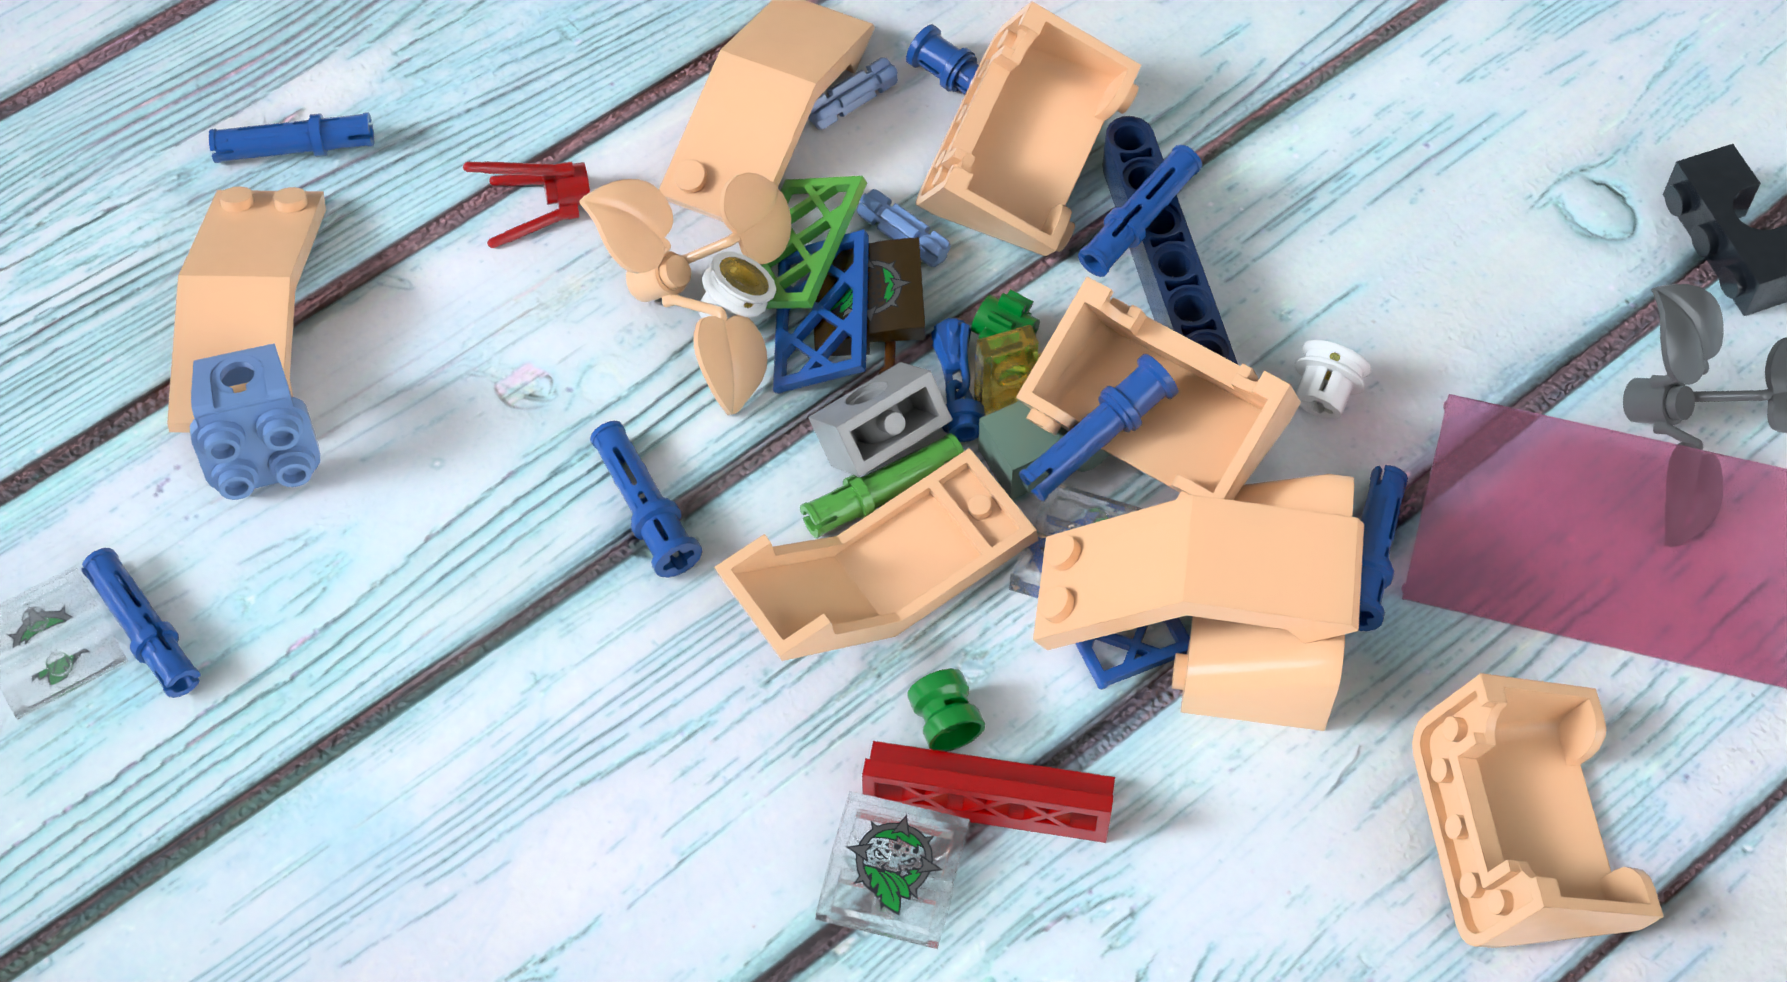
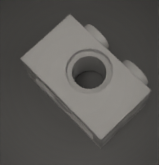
(880, 418)

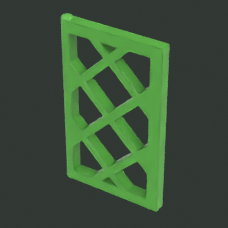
(837, 220)

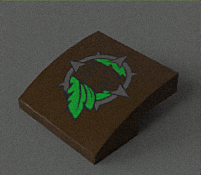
(894, 295)

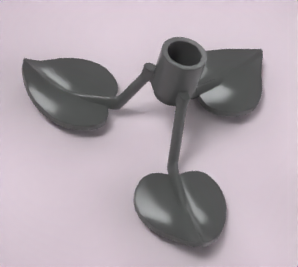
(1688, 338)

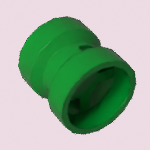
(946, 710)

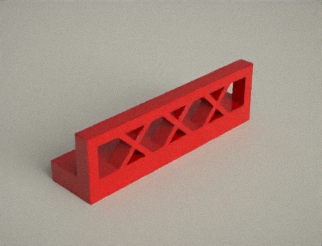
(992, 790)

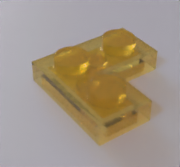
(1003, 366)

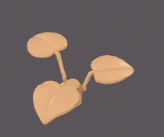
(633, 226)

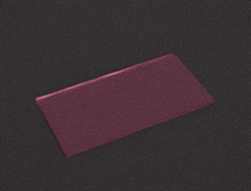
(1606, 540)

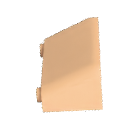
(1027, 131)
(1194, 443)
(1264, 670)
(1518, 817)

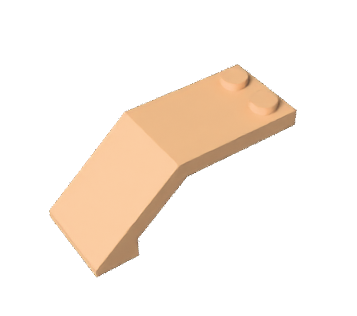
(761, 99)
(240, 283)
(1203, 562)
(884, 567)

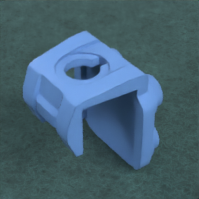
(250, 434)

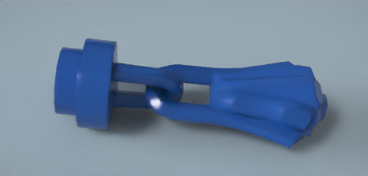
(951, 345)

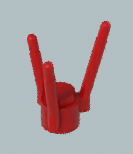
(563, 185)

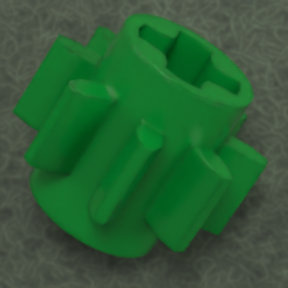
(1003, 315)

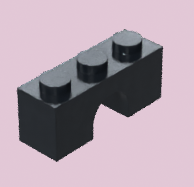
(1709, 198)

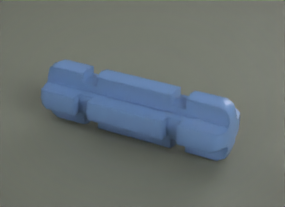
(853, 92)
(900, 224)

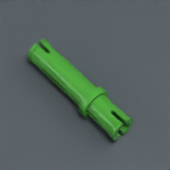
(864, 494)

